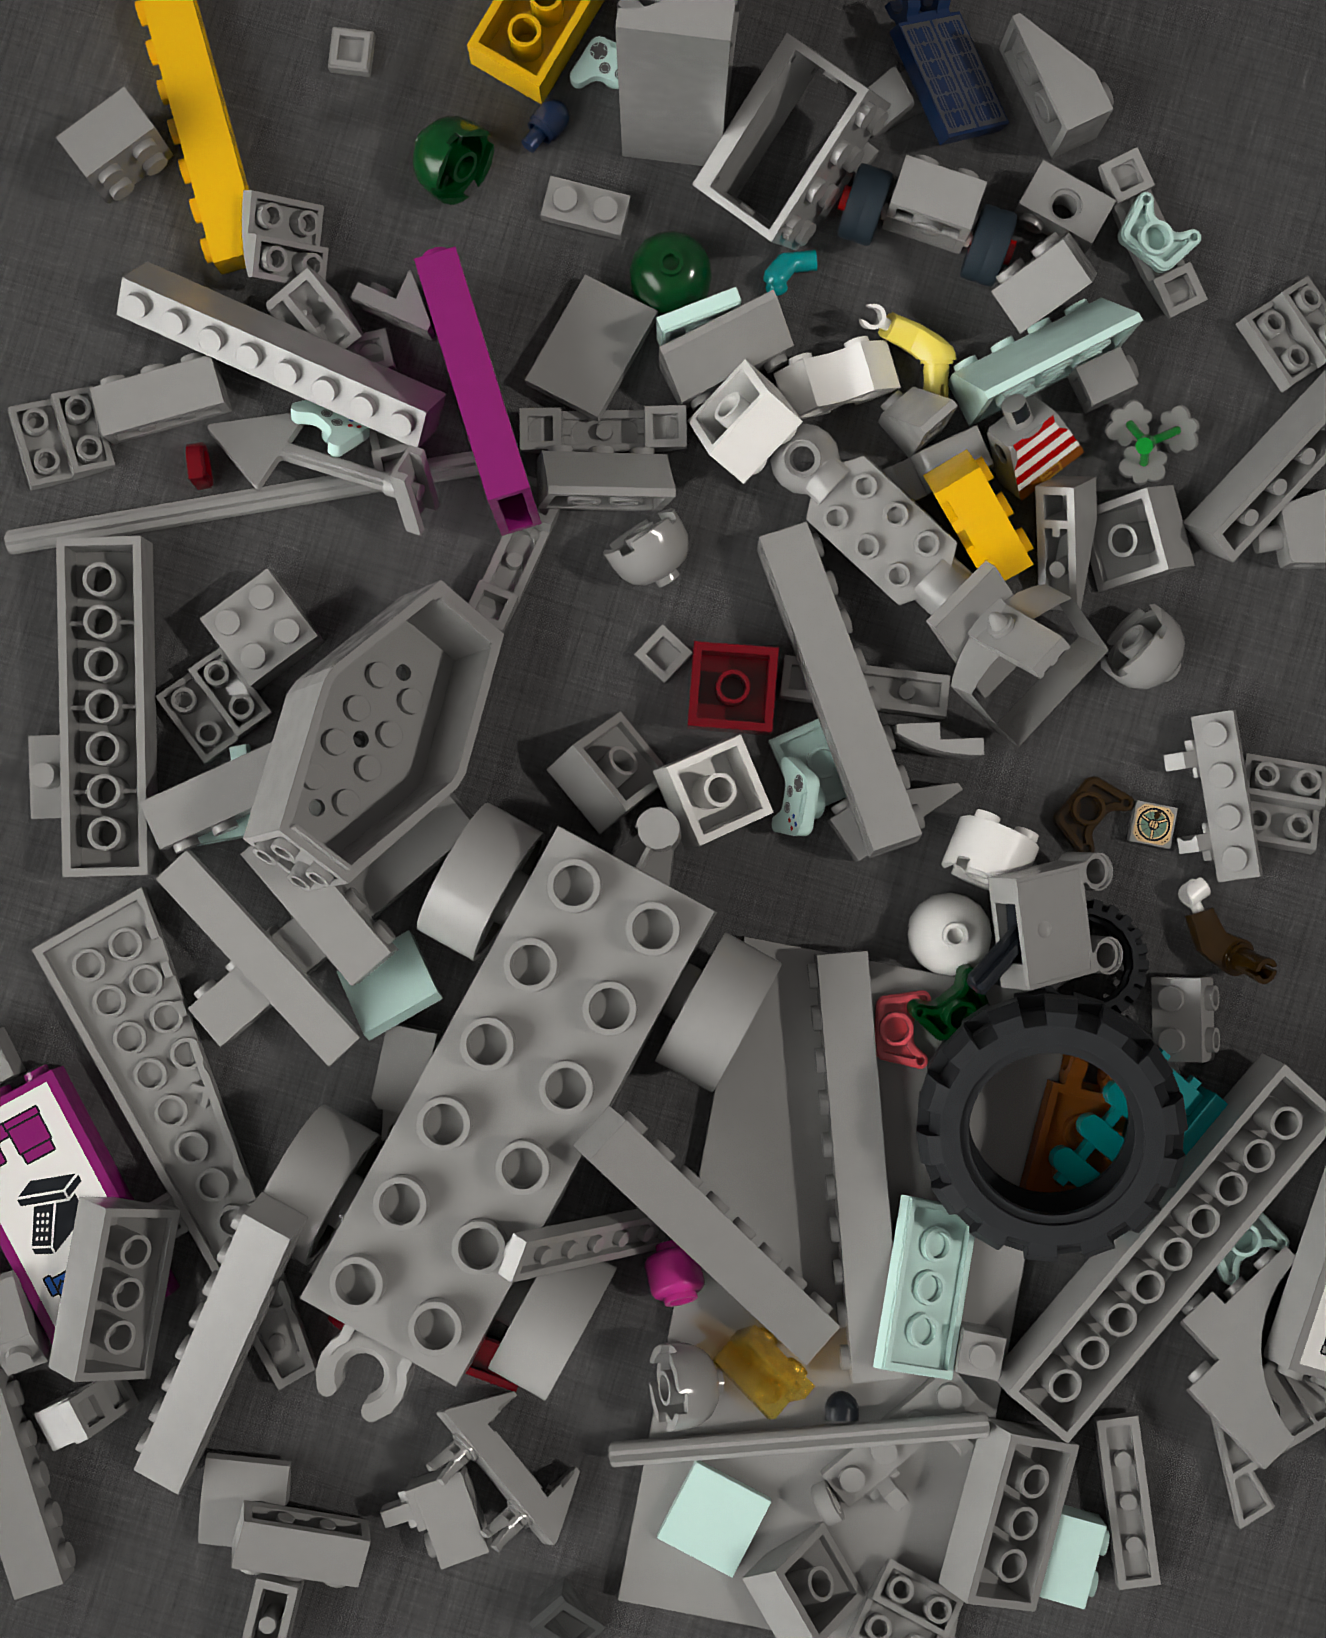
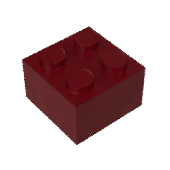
(732, 688)

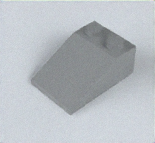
(1056, 87)

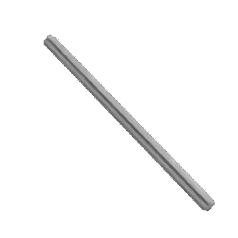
(217, 507)

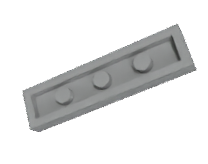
(897, 689)
(1127, 1500)

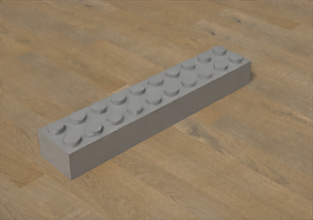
(1135, 1290)

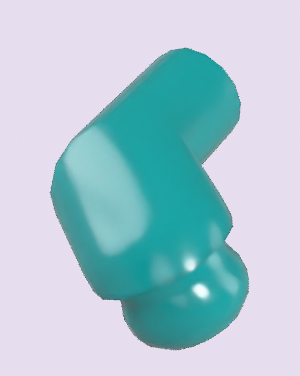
(785, 266)

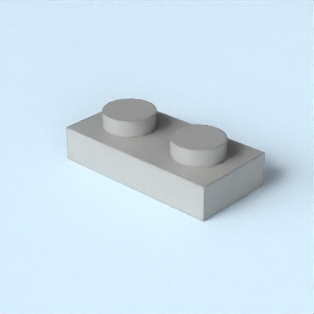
(585, 207)

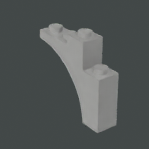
(1235, 1385)

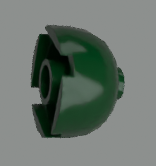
(451, 156)
(670, 272)

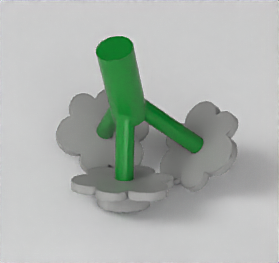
(1144, 461)

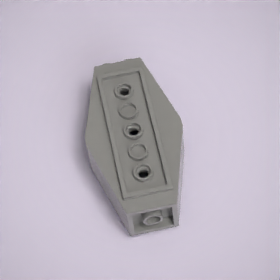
(413, 733)

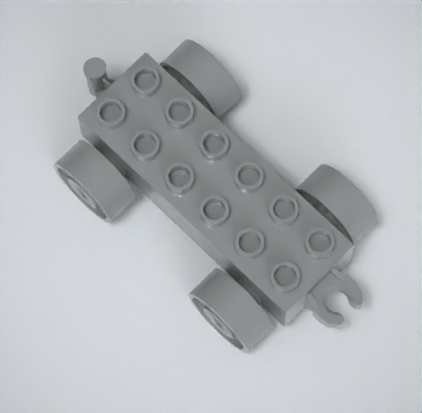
(521, 1073)

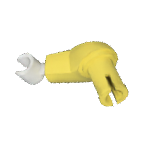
(920, 343)

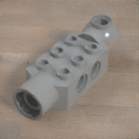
(873, 521)

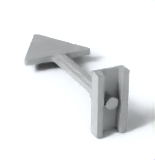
(264, 441)

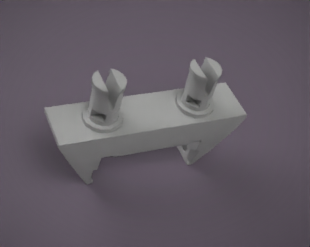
(526, 1501)

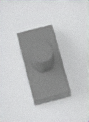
(45, 776)

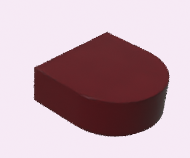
(199, 466)

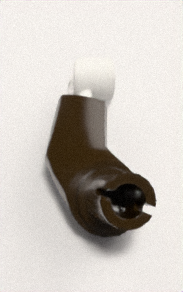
(1221, 948)

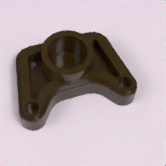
(1086, 809)

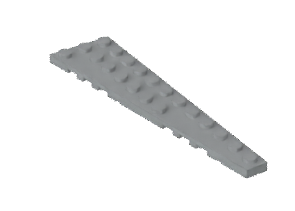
(143, 1039)

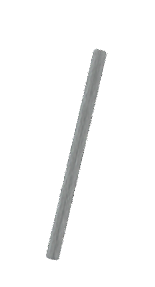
(799, 1439)

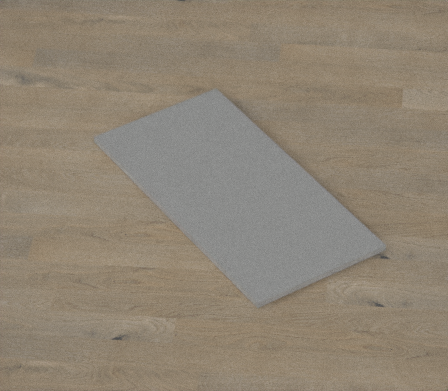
(771, 1173)

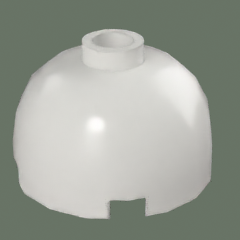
(949, 933)

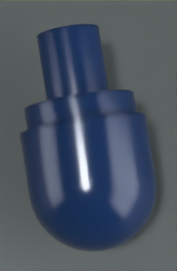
(546, 124)

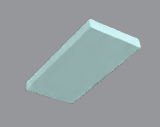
(924, 1290)

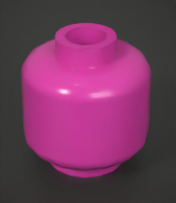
(673, 1275)

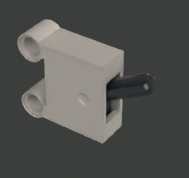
(1045, 925)

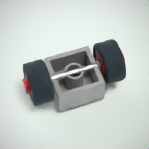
(933, 208)

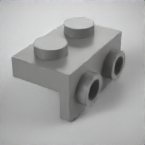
(1185, 1017)

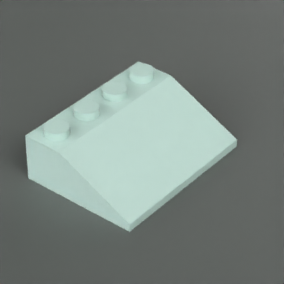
(1041, 357)

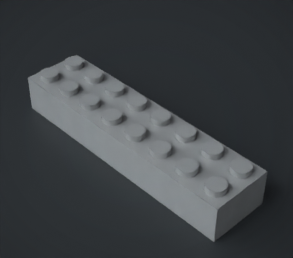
(106, 705)

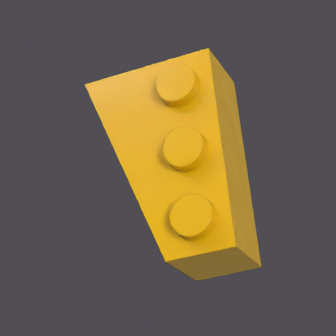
(979, 514)

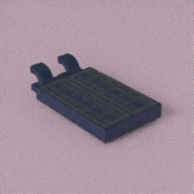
(945, 70)

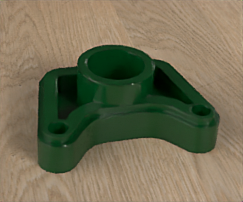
(944, 1014)

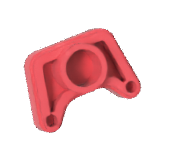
(896, 1029)

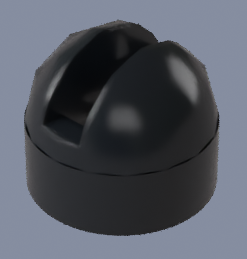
(841, 1407)

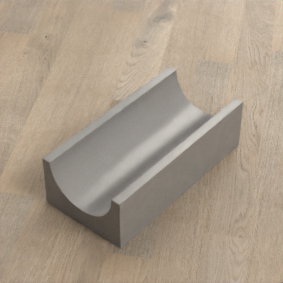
(675, 77)

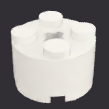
(988, 849)

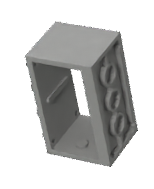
(757, 126)

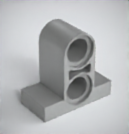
(84, 1412)

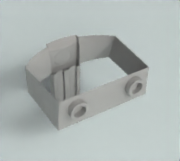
(1012, 633)

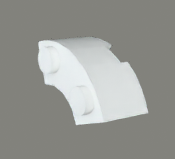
(837, 378)

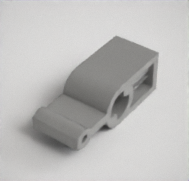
(910, 472)

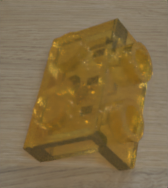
(763, 1371)

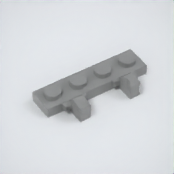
(1230, 829)
(874, 1468)

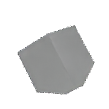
(315, 308)

